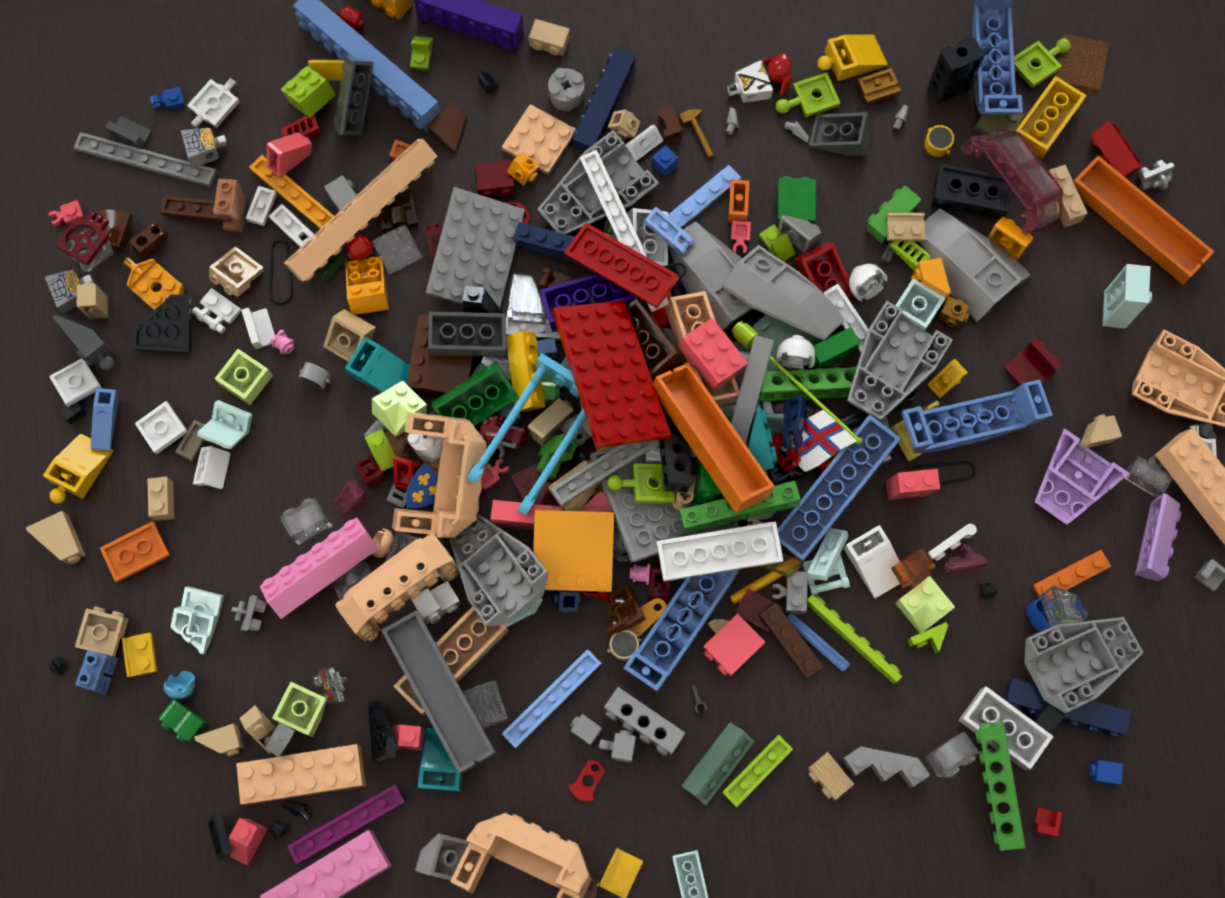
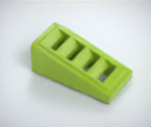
(905, 256)

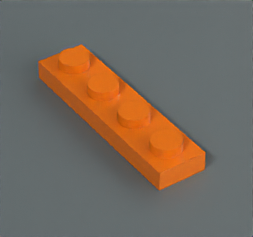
(1074, 573)

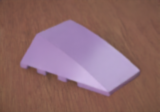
(1075, 479)

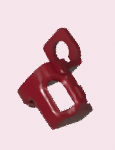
(493, 425)

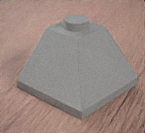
(800, 232)
(441, 856)

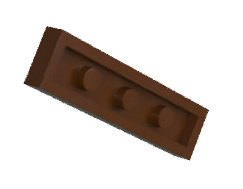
(191, 208)
(790, 640)

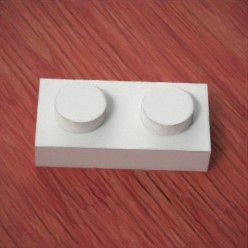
(644, 142)
(261, 206)

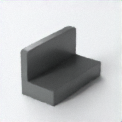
(129, 132)

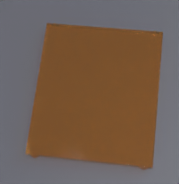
(1083, 63)

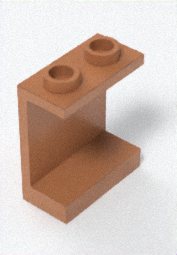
(230, 202)

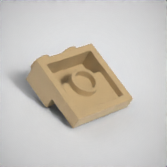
(234, 271)
(101, 631)

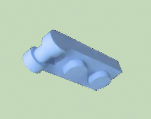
(668, 231)

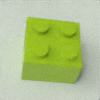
(308, 91)

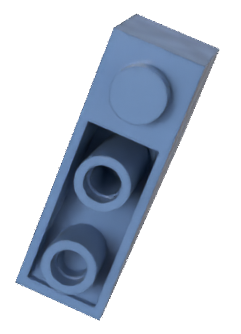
(104, 418)

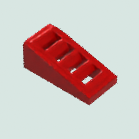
(305, 121)

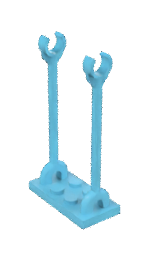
(561, 377)

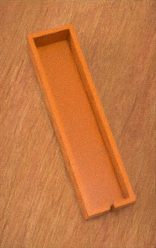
(1141, 220)
(712, 438)

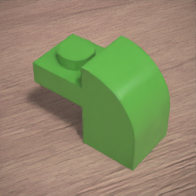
(548, 451)

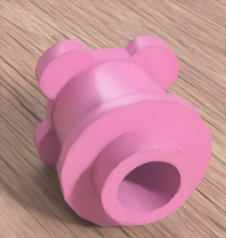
(283, 343)
(640, 573)

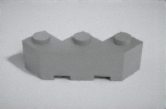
(886, 765)

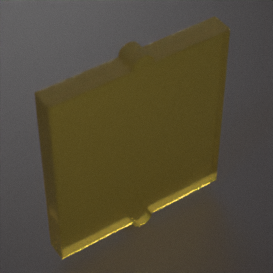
(787, 567)

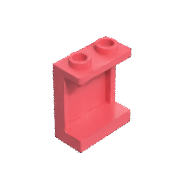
(733, 645)

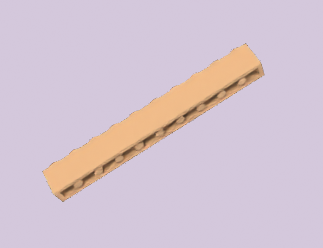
(361, 210)

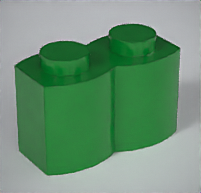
(182, 721)

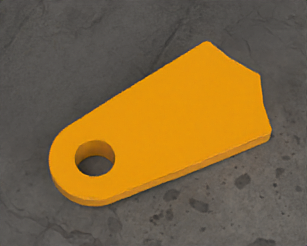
(651, 616)

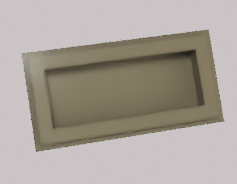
(191, 443)

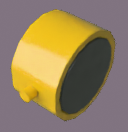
(939, 140)

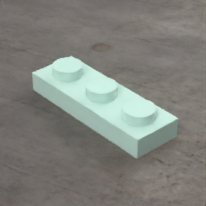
(827, 554)

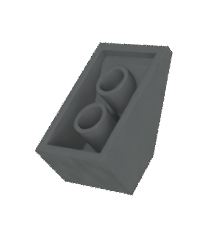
(842, 133)

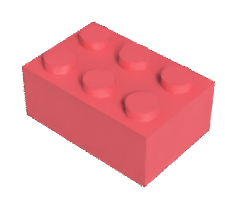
(712, 354)

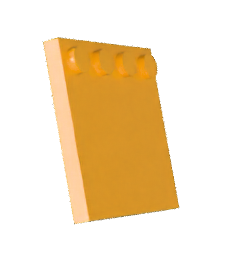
(575, 549)

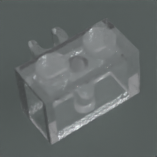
(1149, 476)

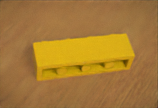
(522, 361)

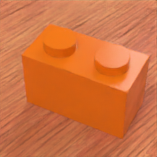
(738, 200)

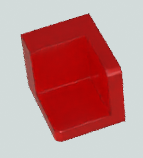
(1047, 822)

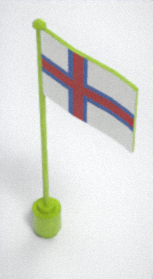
(822, 432)

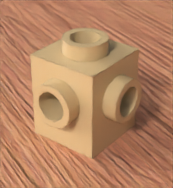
(624, 124)

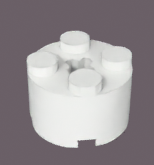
(426, 447)

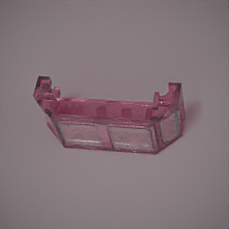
(1024, 175)

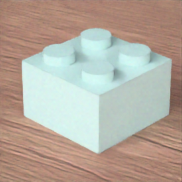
(919, 304)

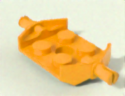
(146, 276)

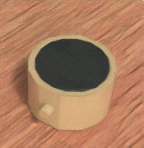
(623, 645)

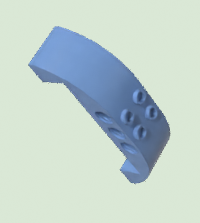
(996, 76)
(976, 419)
(678, 627)

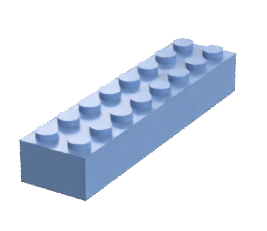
(836, 488)

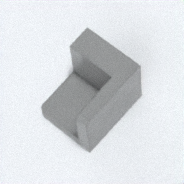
(1211, 574)

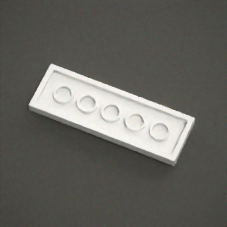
(719, 551)

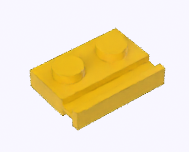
(139, 655)
(621, 873)

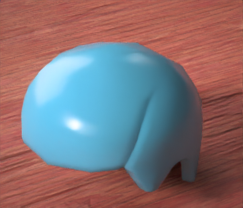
(180, 686)

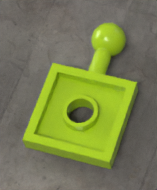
(1045, 58)
(809, 104)
(642, 490)

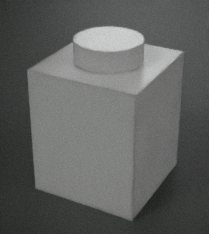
(585, 729)

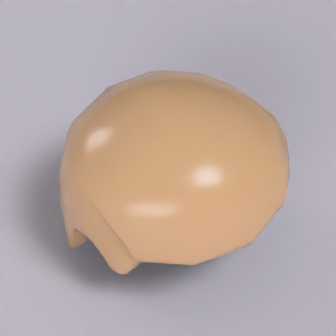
(384, 542)

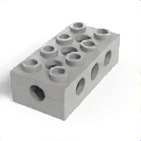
(621, 700)

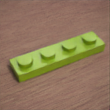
(757, 770)

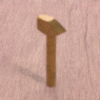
(691, 116)

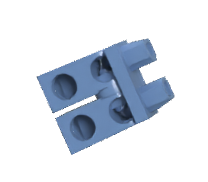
(92, 671)

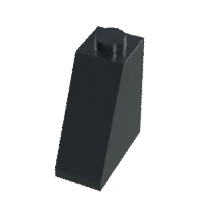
(478, 301)

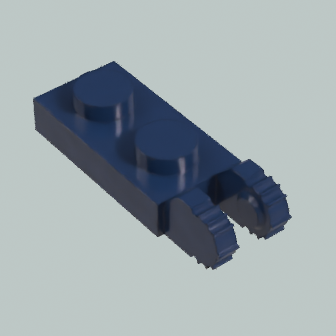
(793, 421)

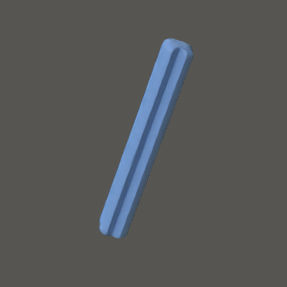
(818, 643)

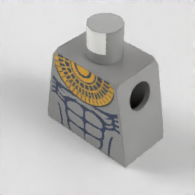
(201, 146)
(64, 288)

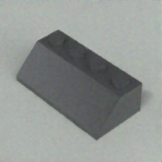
(353, 96)

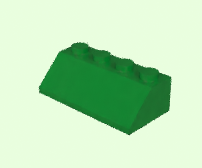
(477, 396)

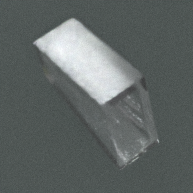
(525, 302)

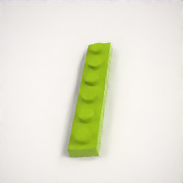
(846, 631)

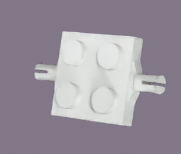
(213, 103)

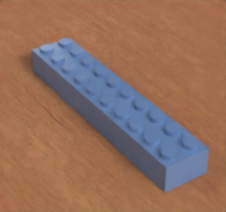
(386, 76)

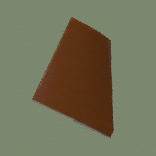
(449, 126)
(117, 227)
(624, 610)

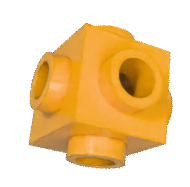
(523, 169)

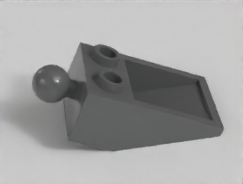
(90, 344)

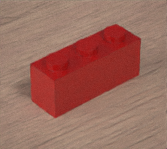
(1116, 149)

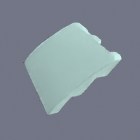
(197, 617)

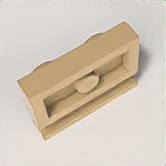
(905, 227)

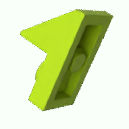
(421, 53)
(777, 243)
(381, 449)
(934, 635)

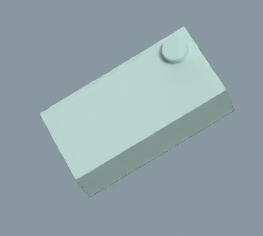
(1126, 296)

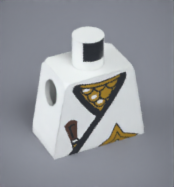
(751, 83)

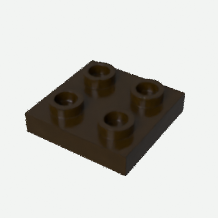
(399, 212)

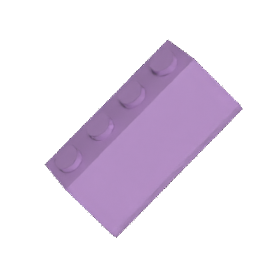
(1158, 538)

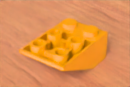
(366, 286)

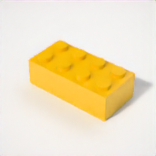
(1050, 115)

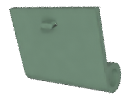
(778, 332)

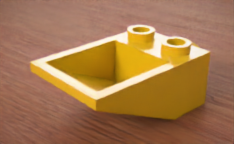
(852, 56)
(77, 466)

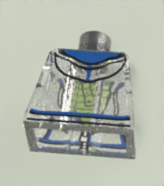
(1062, 607)

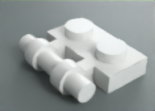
(218, 305)

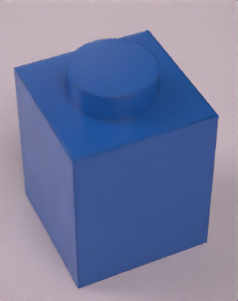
(665, 161)
(1106, 772)

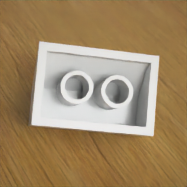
(653, 245)

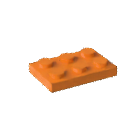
(135, 552)

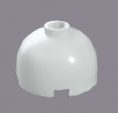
(866, 281)
(796, 353)

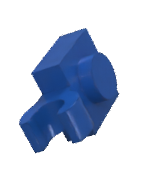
(171, 99)

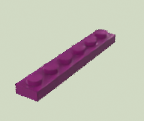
(346, 824)

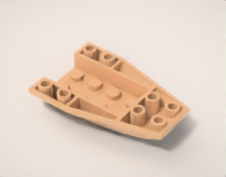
(1182, 380)

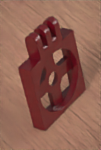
(94, 224)

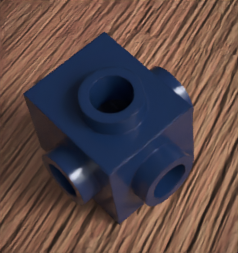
(566, 604)

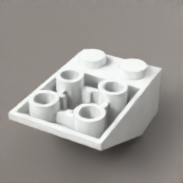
(873, 559)

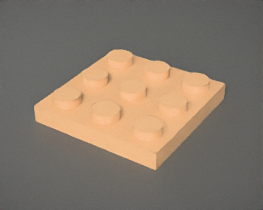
(540, 138)

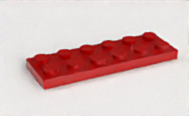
(621, 265)

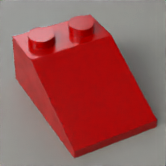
(824, 268)

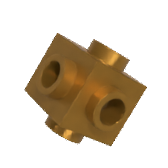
(954, 312)

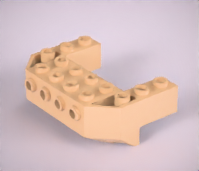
(455, 495)
(388, 576)
(526, 849)

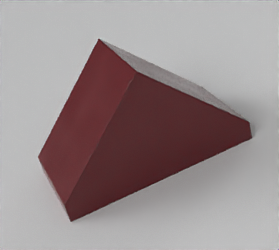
(370, 472)
(658, 588)

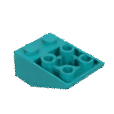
(376, 366)
(760, 441)
(436, 766)

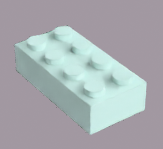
(690, 875)

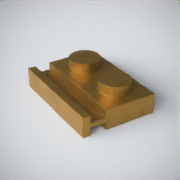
(879, 86)

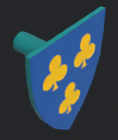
(421, 488)

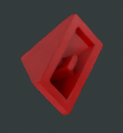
(404, 471)

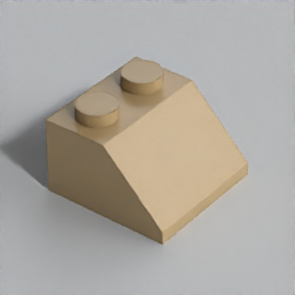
(346, 334)

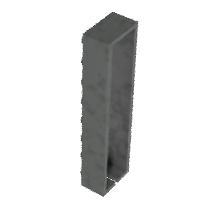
(438, 692)

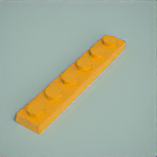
(292, 193)

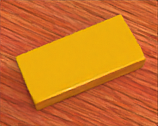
(329, 69)

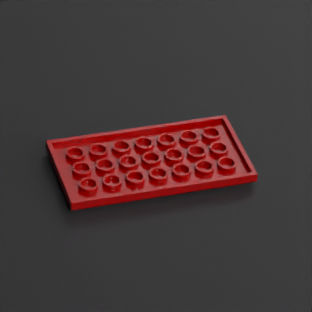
(610, 374)

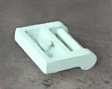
(838, 569)

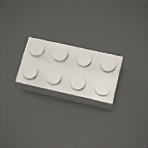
(1024, 737)

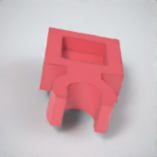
(68, 213)
(740, 232)
(490, 475)

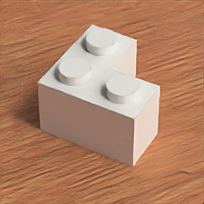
(436, 603)

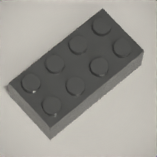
(466, 334)

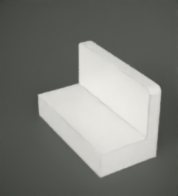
(258, 327)
(211, 467)

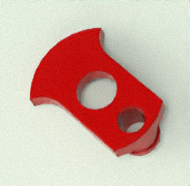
(792, 455)
(586, 793)

